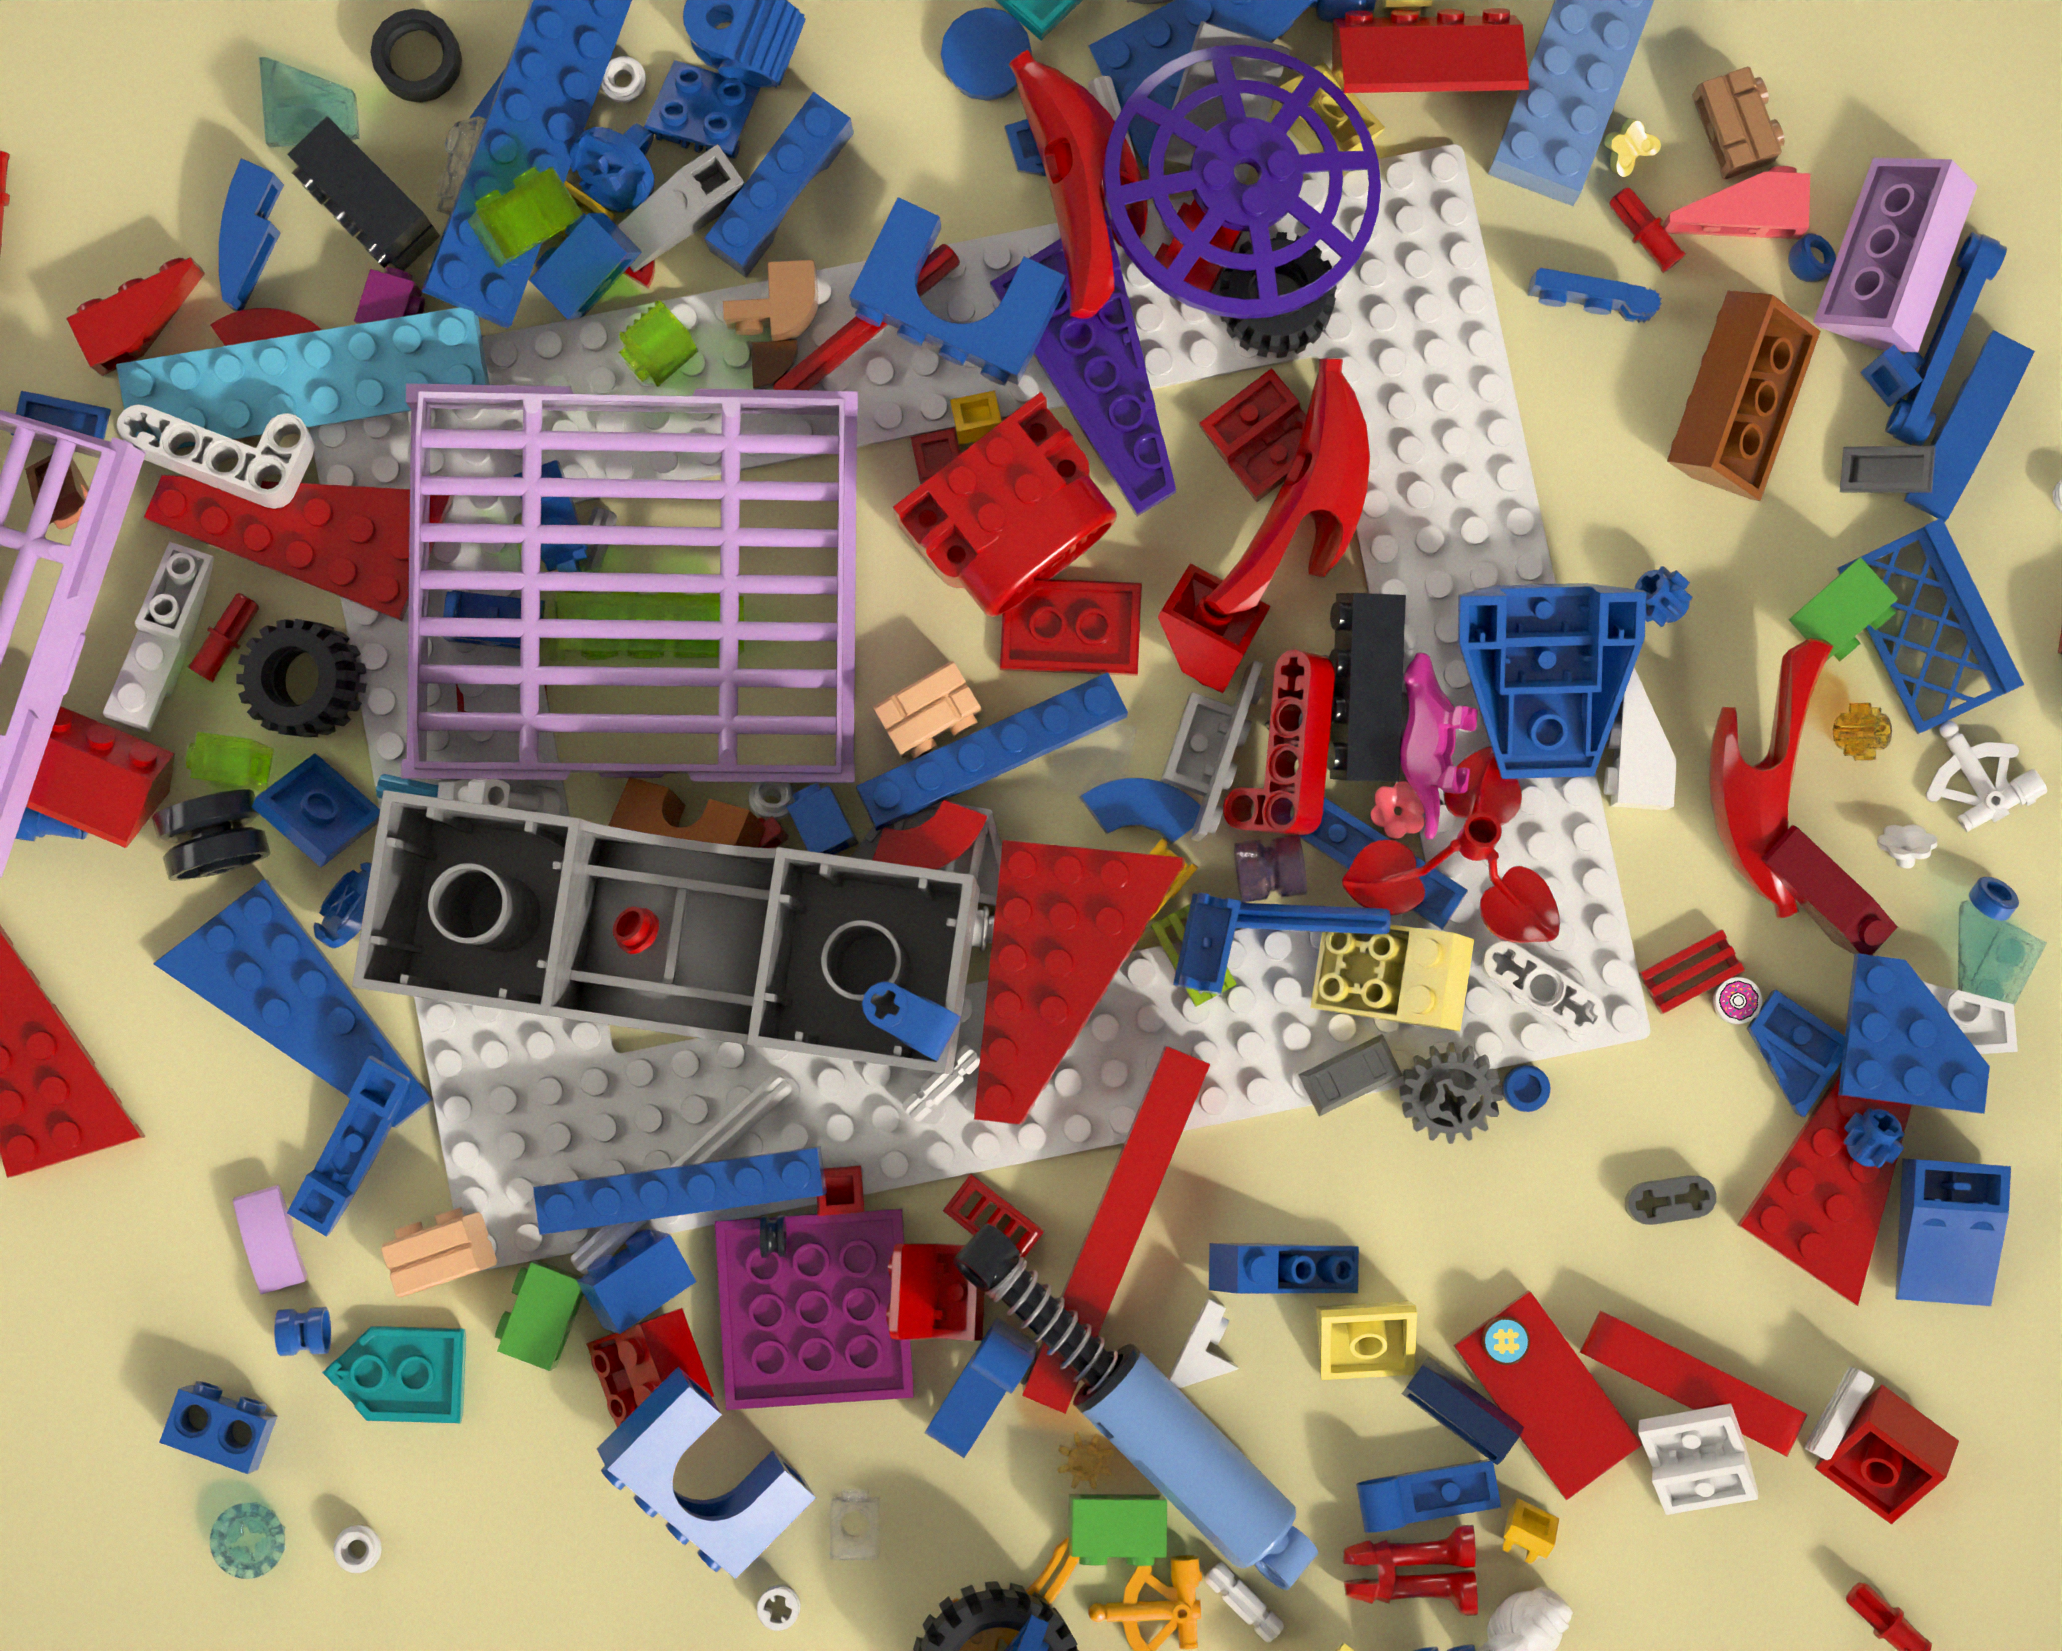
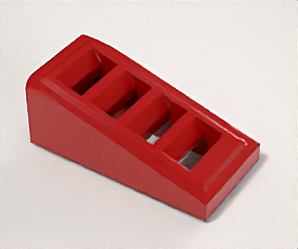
(971, 1184)

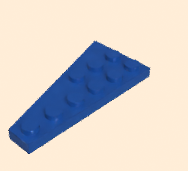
(1168, 34)
(280, 985)

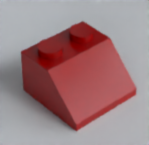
(1890, 1455)

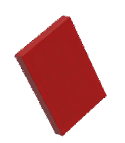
(1074, 628)

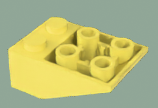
(1395, 976)

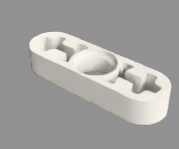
(1566, 1016)

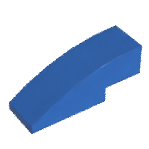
(245, 232)

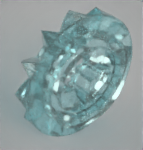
(239, 1560)

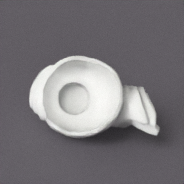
(1528, 1622)

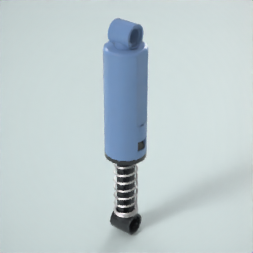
(1151, 1422)

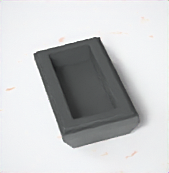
(1887, 469)
(1350, 1075)

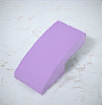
(269, 1239)

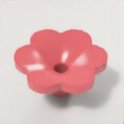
(1401, 797)

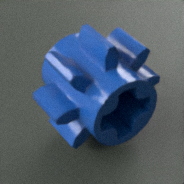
(1664, 595)
(1874, 1137)

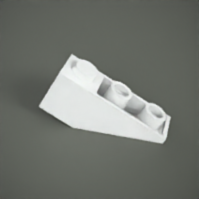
(1642, 756)

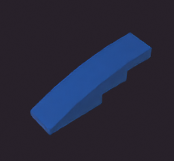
(1972, 422)

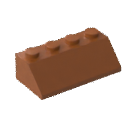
(1744, 394)

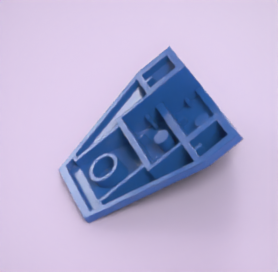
(1550, 670)

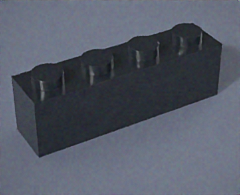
(1367, 686)

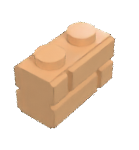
(928, 711)
(439, 1253)

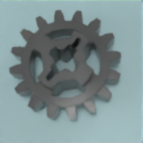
(1434, 1105)

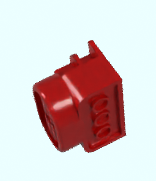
(1008, 510)

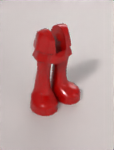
(1456, 1586)

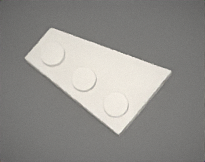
(1983, 1020)

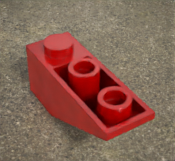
(132, 319)

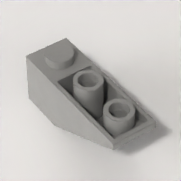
(682, 205)

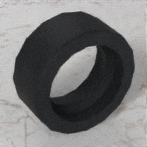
(396, 27)

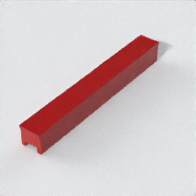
(1121, 1213)

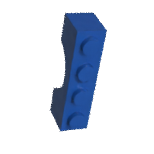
(794, 160)

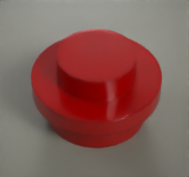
(635, 929)

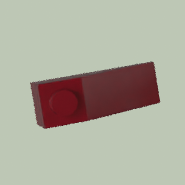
(1829, 894)

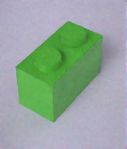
(1846, 609)
(541, 1315)
(1117, 1527)

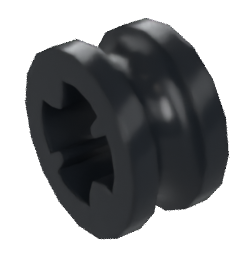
(773, 1236)

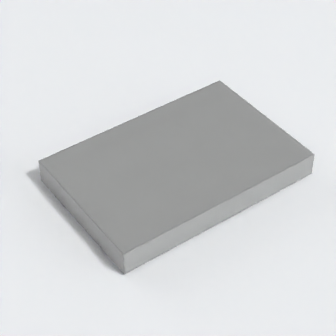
(1202, 74)

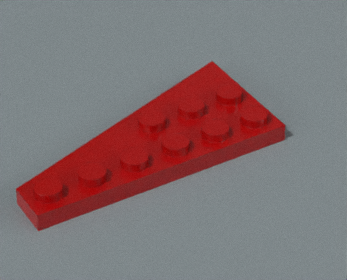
(327, 536)
(49, 1086)
(1821, 1202)

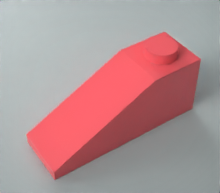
(1761, 206)

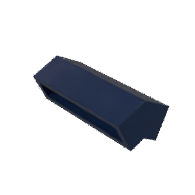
(1463, 1411)

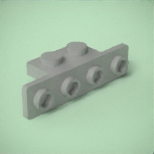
(1206, 745)

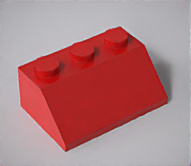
(100, 778)

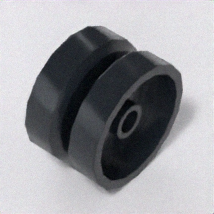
(210, 835)

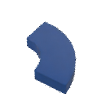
(1142, 804)

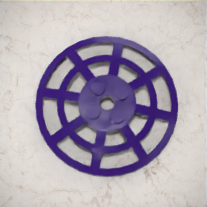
(1231, 202)

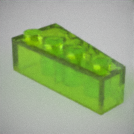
(636, 606)

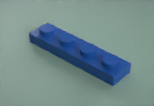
(1344, 836)

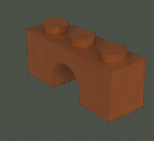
(658, 811)

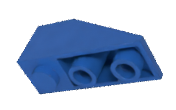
(1282, 1268)

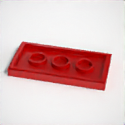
(1554, 1396)

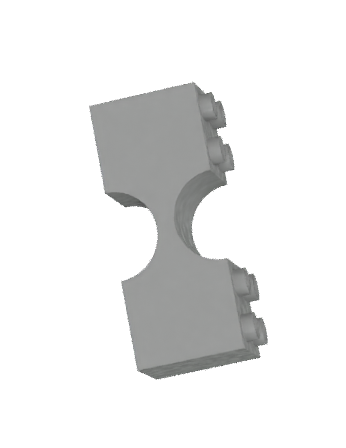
(746, 945)

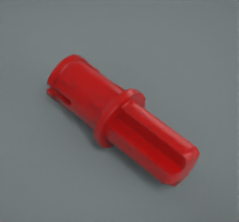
(1646, 229)
(224, 637)
(1886, 1621)

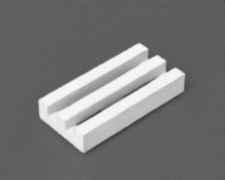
(1839, 1413)

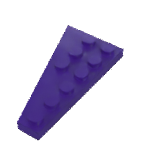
(1105, 383)

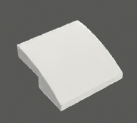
(1698, 1459)

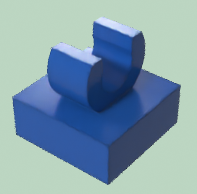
(1893, 374)

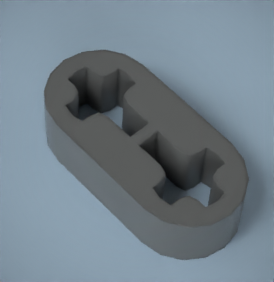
(1672, 1211)

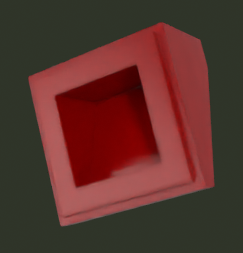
(843, 1191)

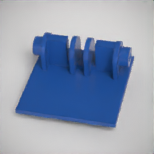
(701, 109)

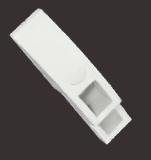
(162, 638)

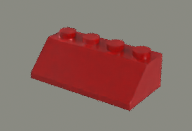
(1429, 52)

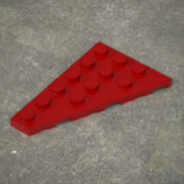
(1056, 945)

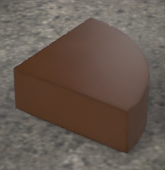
(772, 361)

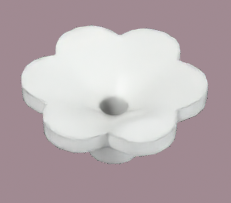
(1907, 843)

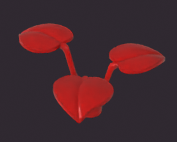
(1514, 909)

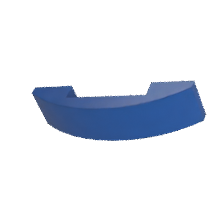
(352, 1146)

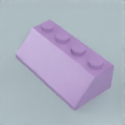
(1896, 252)

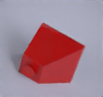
(1203, 640)

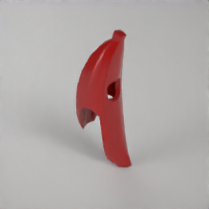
(1072, 143)
(1323, 481)
(1754, 800)

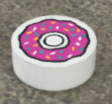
(1737, 1000)

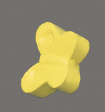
(1628, 145)

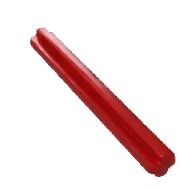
(858, 332)

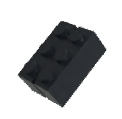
(361, 196)

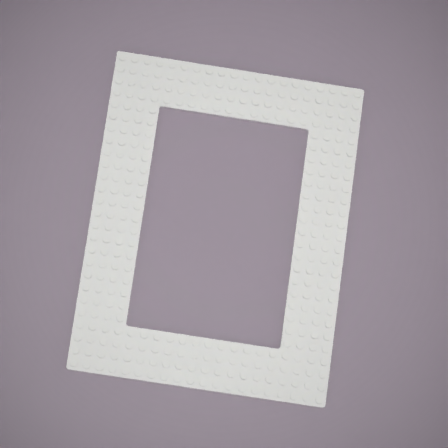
(1441, 517)

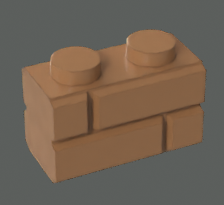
(1738, 122)

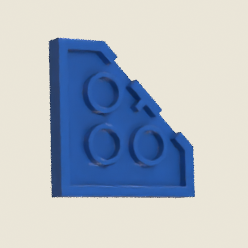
(1905, 1043)

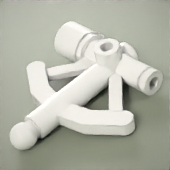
(1990, 800)

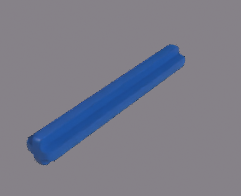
(1314, 918)

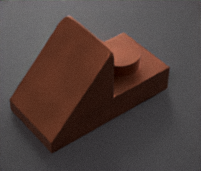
(71, 495)

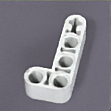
(213, 448)

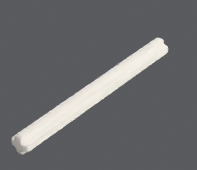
(705, 1150)

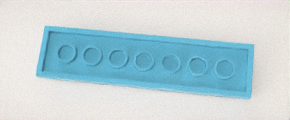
(313, 375)

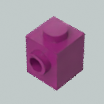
(389, 296)

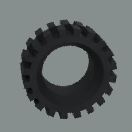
(990, 1610)

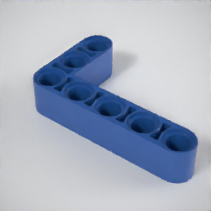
(990, 1373)

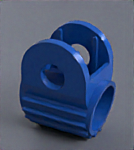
(753, 46)

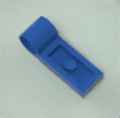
(1427, 1495)

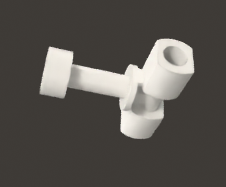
(497, 793)

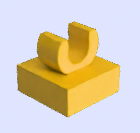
(975, 415)
(1530, 1529)

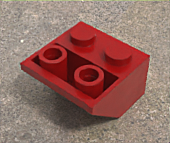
(642, 1358)

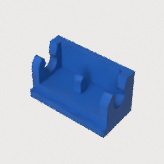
(476, 605)
(1207, 943)

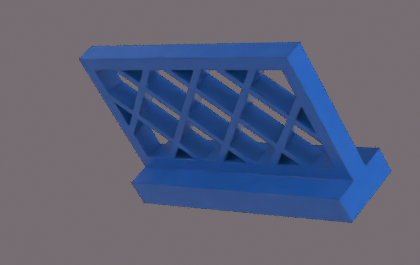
(1969, 612)

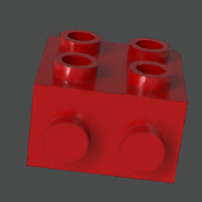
(932, 1295)

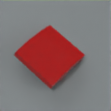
(1258, 433)

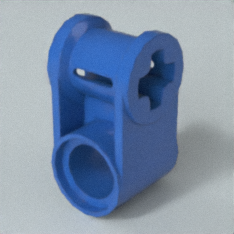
(919, 1020)

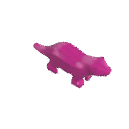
(1432, 739)

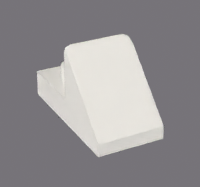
(1195, 1361)

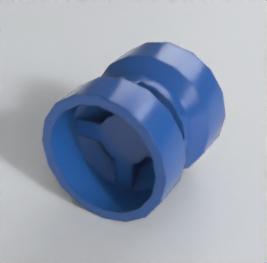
(302, 1331)

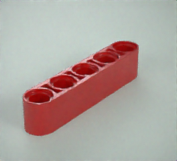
(1692, 1381)

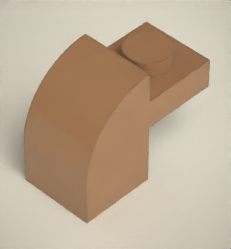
(789, 307)

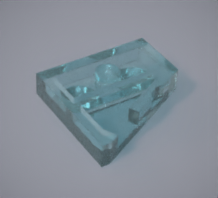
(299, 101)
(1994, 955)

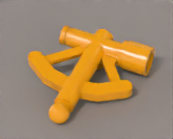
(1180, 1609)

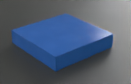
(317, 810)

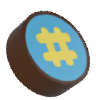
(1505, 1340)

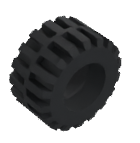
(1284, 333)
(266, 678)

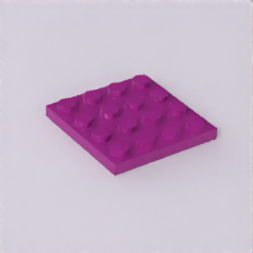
(811, 1320)

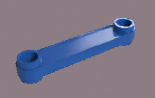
(1980, 260)

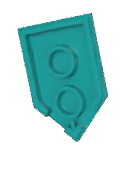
(404, 1374)

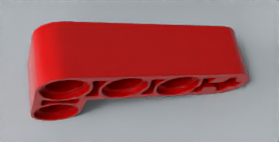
(1294, 675)

